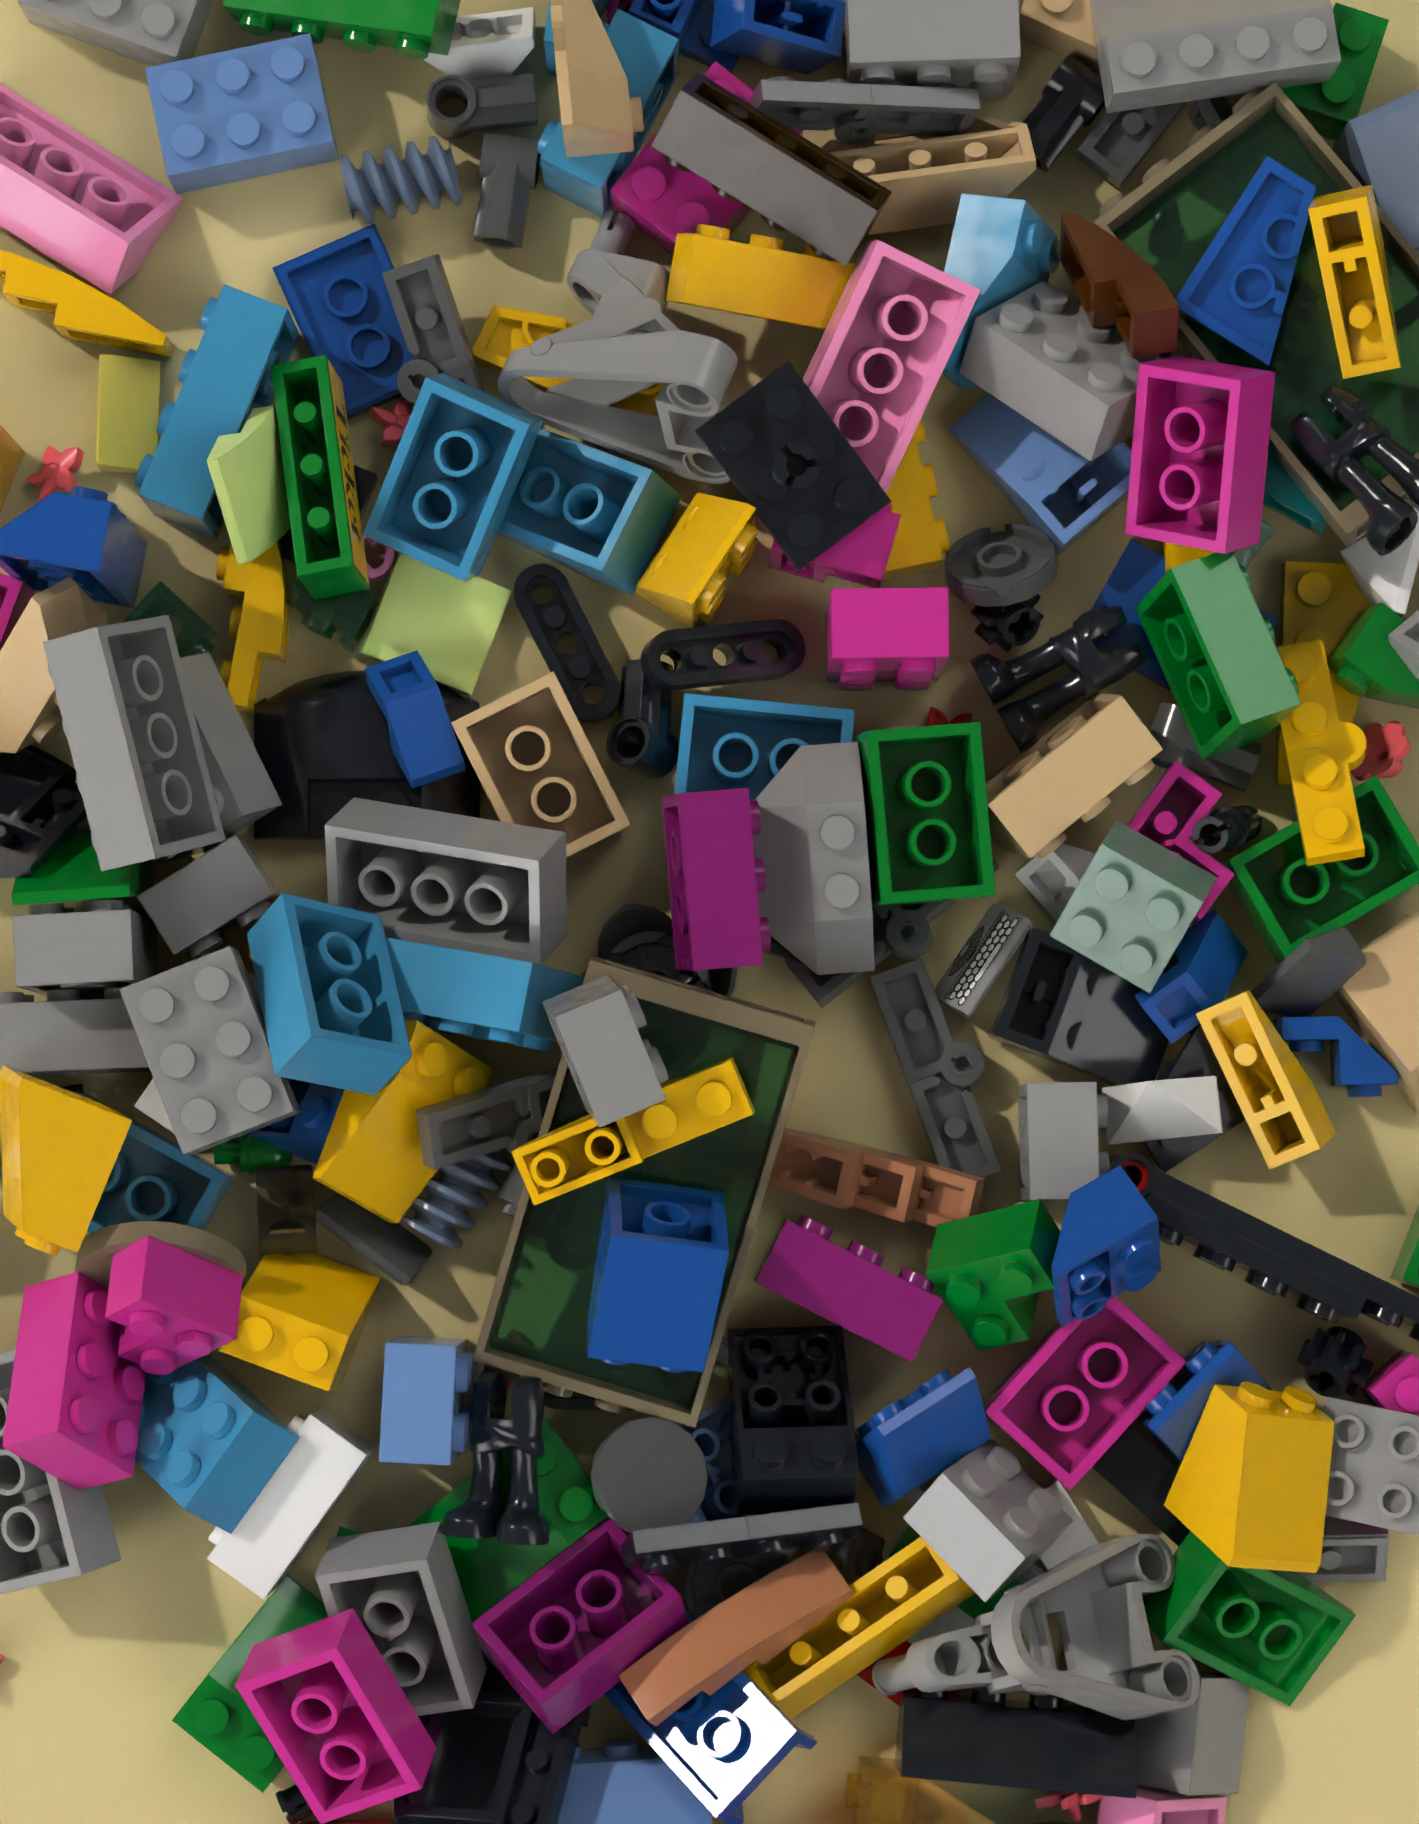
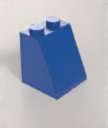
(657, 1275)

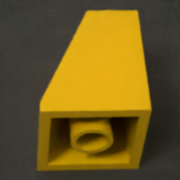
(54, 1159)
(303, 1317)
(1257, 1478)

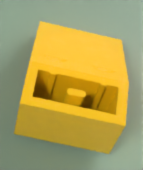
(698, 557)

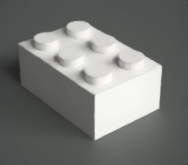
(292, 1503)

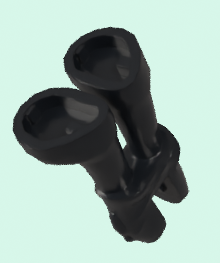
(1389, 515)
(1075, 650)
(492, 1434)

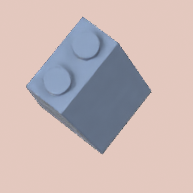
(1384, 153)

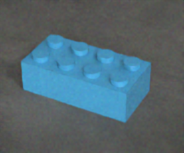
(217, 395)

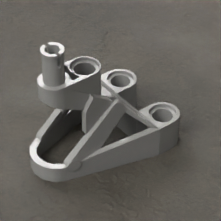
(620, 354)
(1100, 1631)

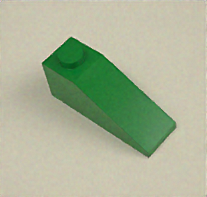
(1368, 662)

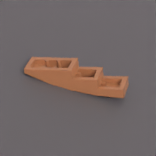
(873, 1180)
(736, 1633)

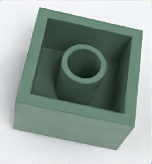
(1133, 906)

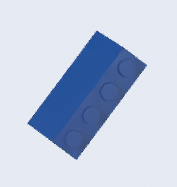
(79, 539)

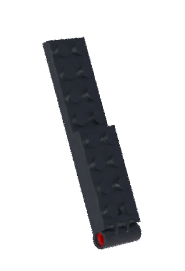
(1271, 1256)

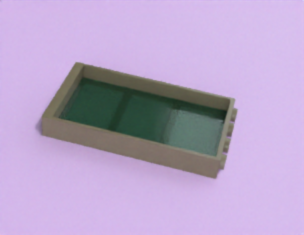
(1177, 218)
(549, 1260)

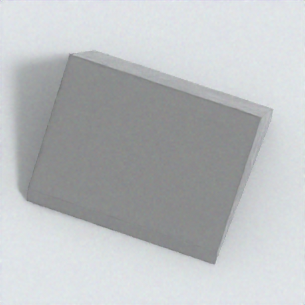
(1199, 1745)

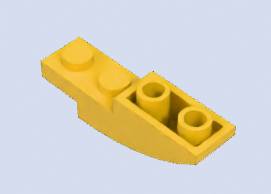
(259, 624)
(587, 1153)

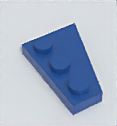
(1251, 262)

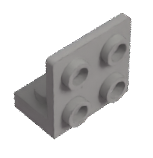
(1374, 1466)

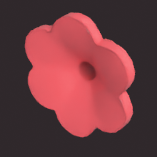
(1384, 751)

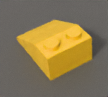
(375, 1139)

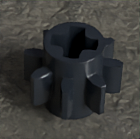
(1008, 624)
(1335, 1362)

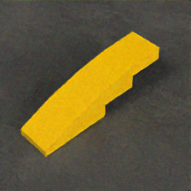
(78, 308)

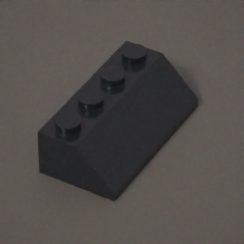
(1015, 1743)

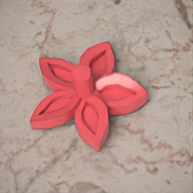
(393, 422)
(57, 471)
(1067, 1800)

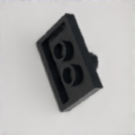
(793, 466)

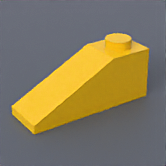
(1356, 280)
(1266, 1080)

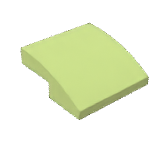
(251, 484)
(440, 618)

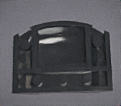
(332, 744)
(36, 808)
(493, 1763)

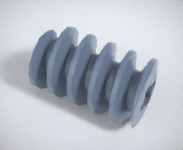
(400, 180)
(453, 1194)

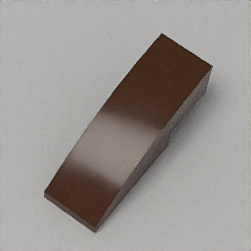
(1118, 288)

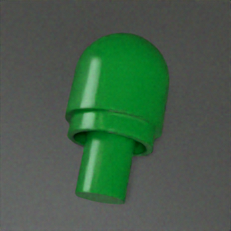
(250, 1154)

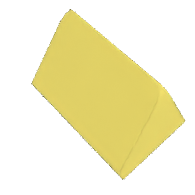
(127, 412)

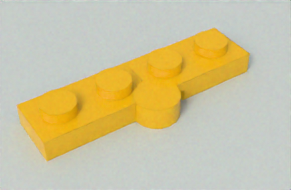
(1319, 760)

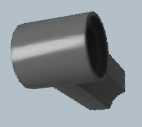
(489, 103)
(507, 175)
(1171, 732)

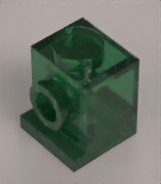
(344, 614)
(195, 632)

